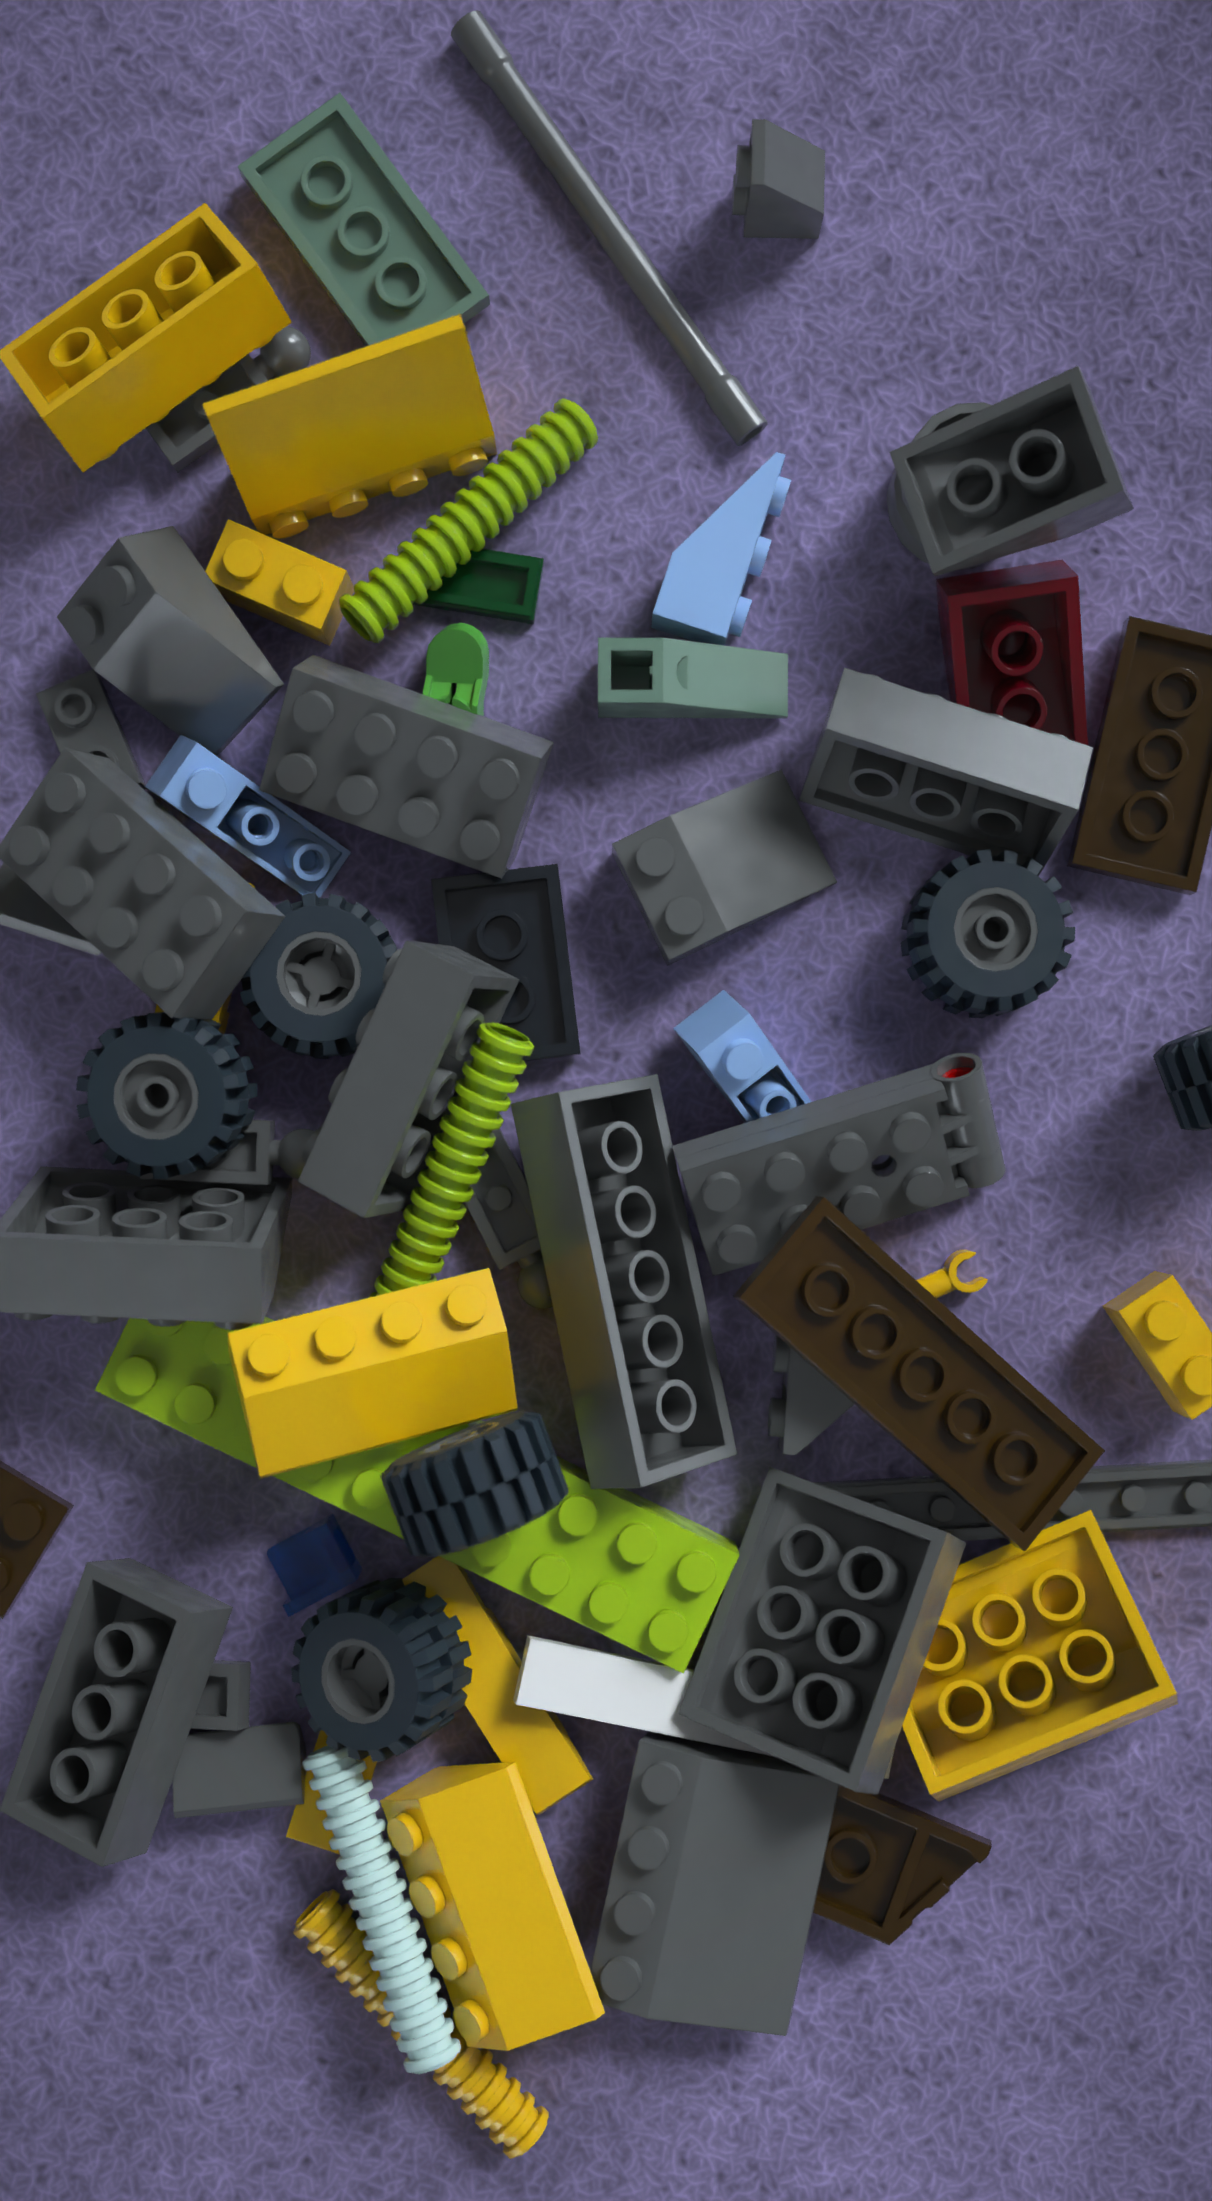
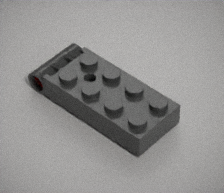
(864, 1150)

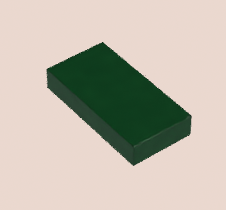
(492, 586)

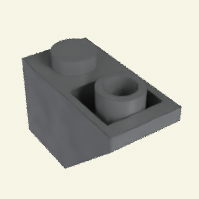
(779, 184)
(807, 1401)

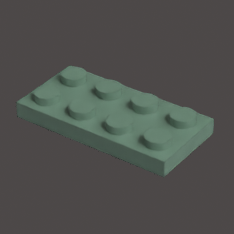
(360, 226)

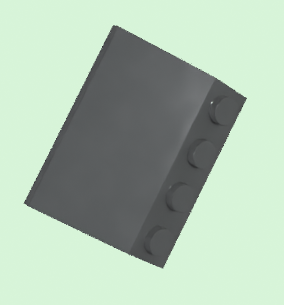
(142, 1248)
(823, 1630)
(712, 1886)

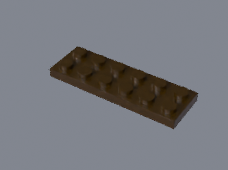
(919, 1372)

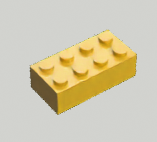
(145, 337)

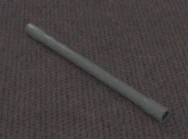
(496, 69)

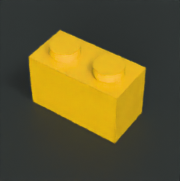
(279, 582)
(1167, 1340)

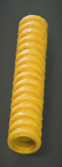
(469, 2075)

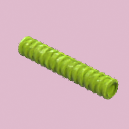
(469, 520)
(456, 1159)

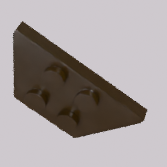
(889, 1863)

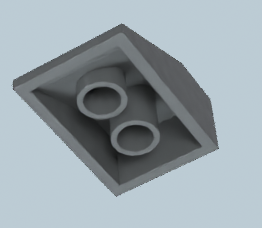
(1012, 476)
(170, 639)
(722, 865)

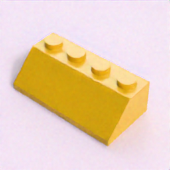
(373, 1372)
(491, 1905)

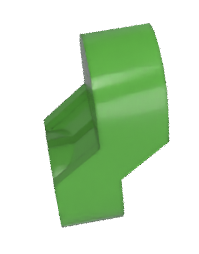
(460, 657)

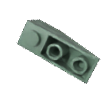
(689, 680)

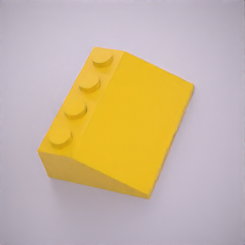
(355, 428)
(1031, 1660)

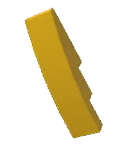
(517, 1733)

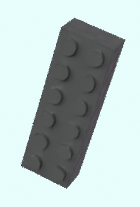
(624, 1282)

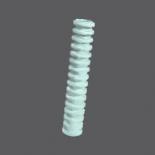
(383, 1910)

